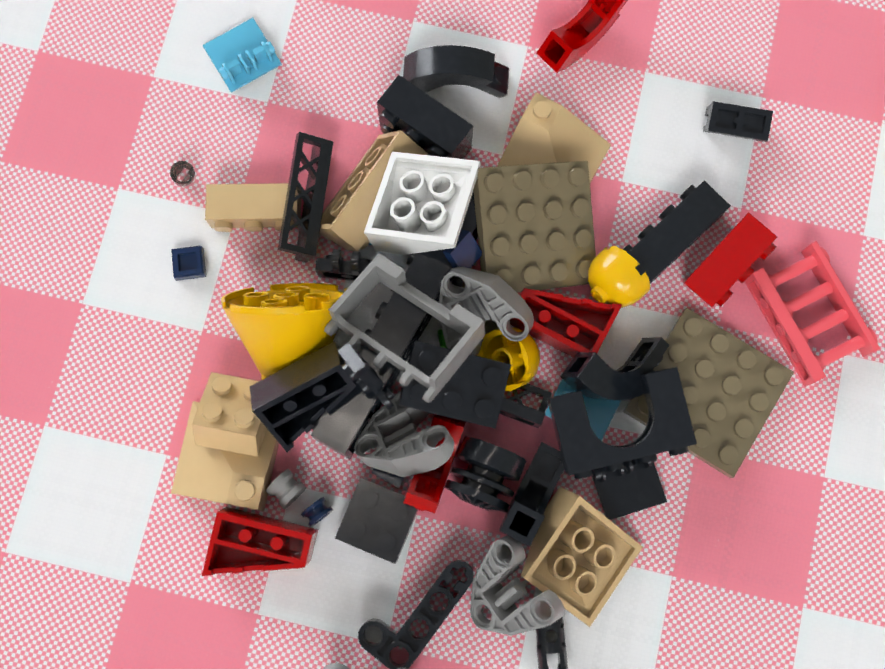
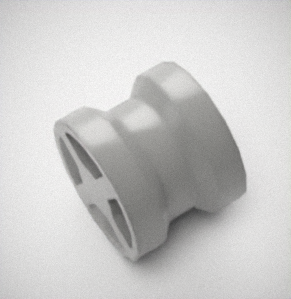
(286, 489)

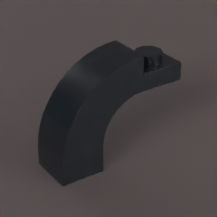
(456, 66)
(599, 381)
(533, 495)

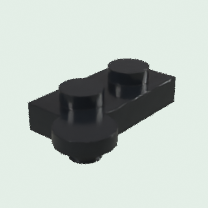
(364, 375)

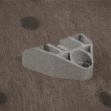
(487, 298)
(399, 445)
(501, 600)

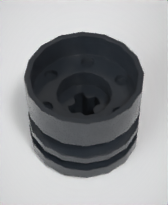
(485, 474)

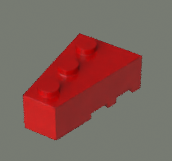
(731, 261)
(568, 322)
(256, 542)

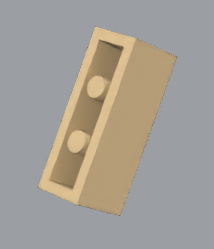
(247, 206)

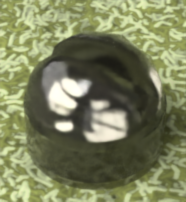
(176, 171)

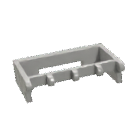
(394, 277)

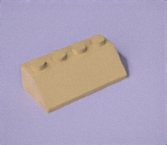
(351, 207)

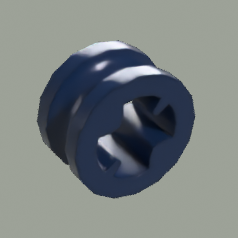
(316, 512)

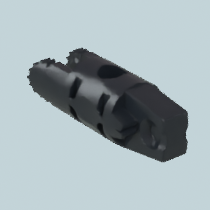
(556, 646)

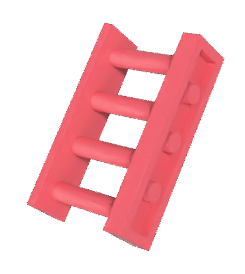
(795, 339)

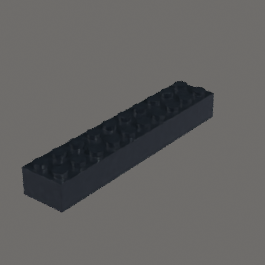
(396, 329)

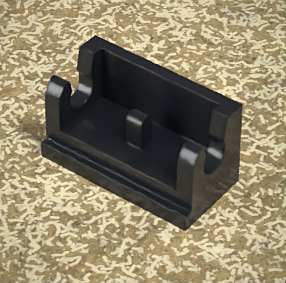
(738, 121)

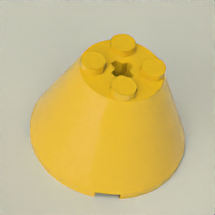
(281, 322)

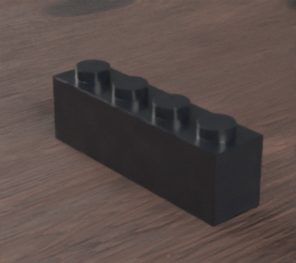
(678, 229)

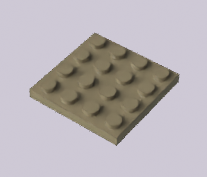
(535, 224)
(725, 387)

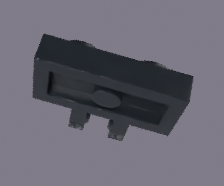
(335, 267)

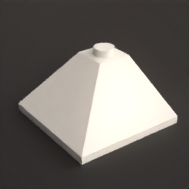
(421, 203)

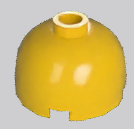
(615, 278)
(522, 356)

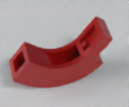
(579, 35)
(428, 487)

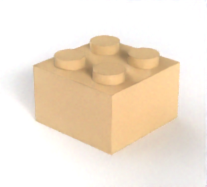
(227, 418)

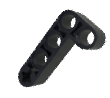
(424, 611)

